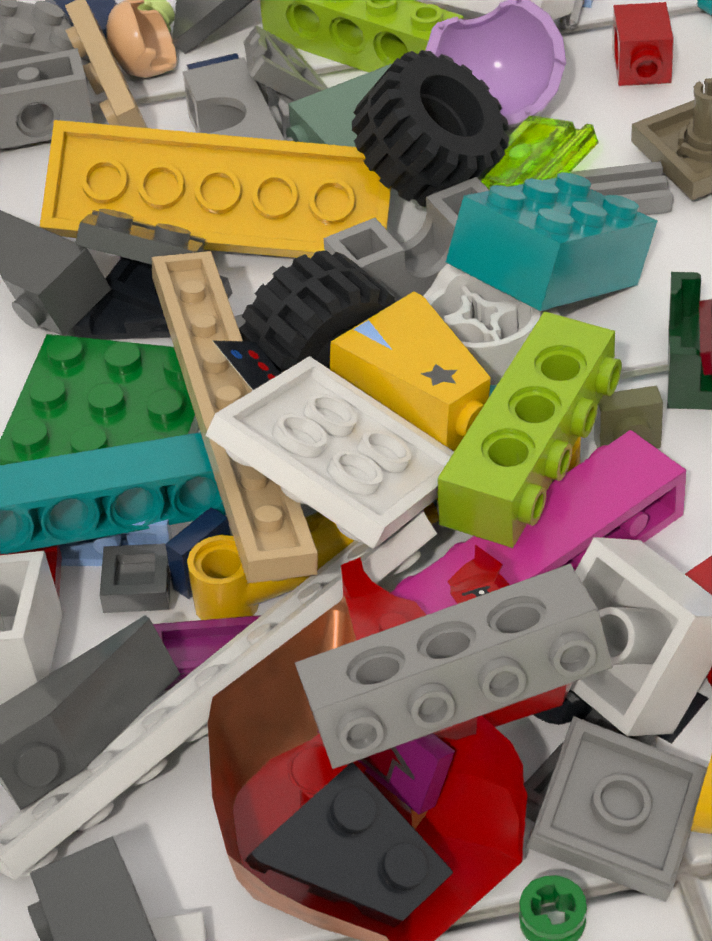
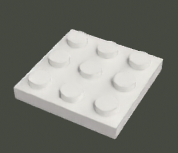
(334, 450)

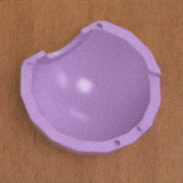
(512, 51)

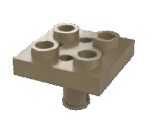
(679, 134)

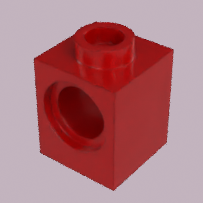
(642, 43)

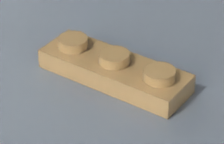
(103, 69)

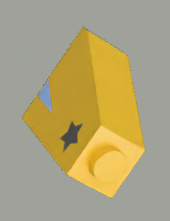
(414, 368)

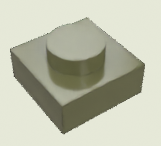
(630, 410)

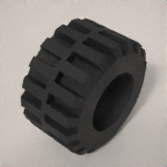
(429, 126)
(310, 307)

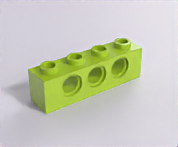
(354, 31)
(528, 430)

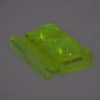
(541, 151)

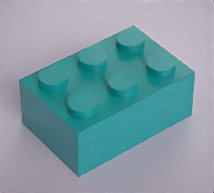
(551, 240)

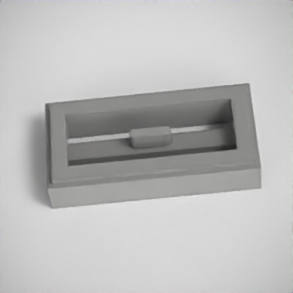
(639, 182)

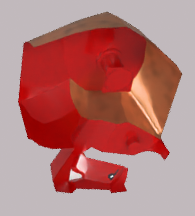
(274, 761)

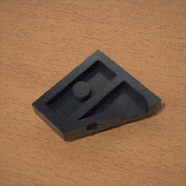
(354, 851)

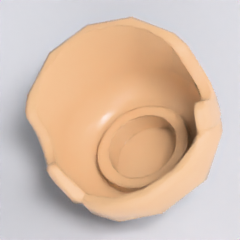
(140, 40)

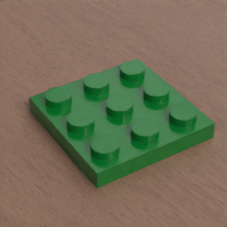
(96, 397)

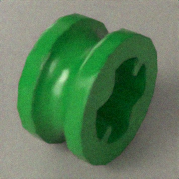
(566, 897)

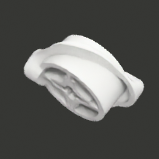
(483, 318)

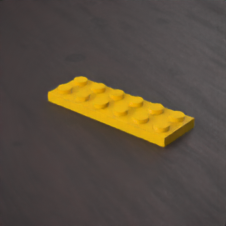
(219, 187)

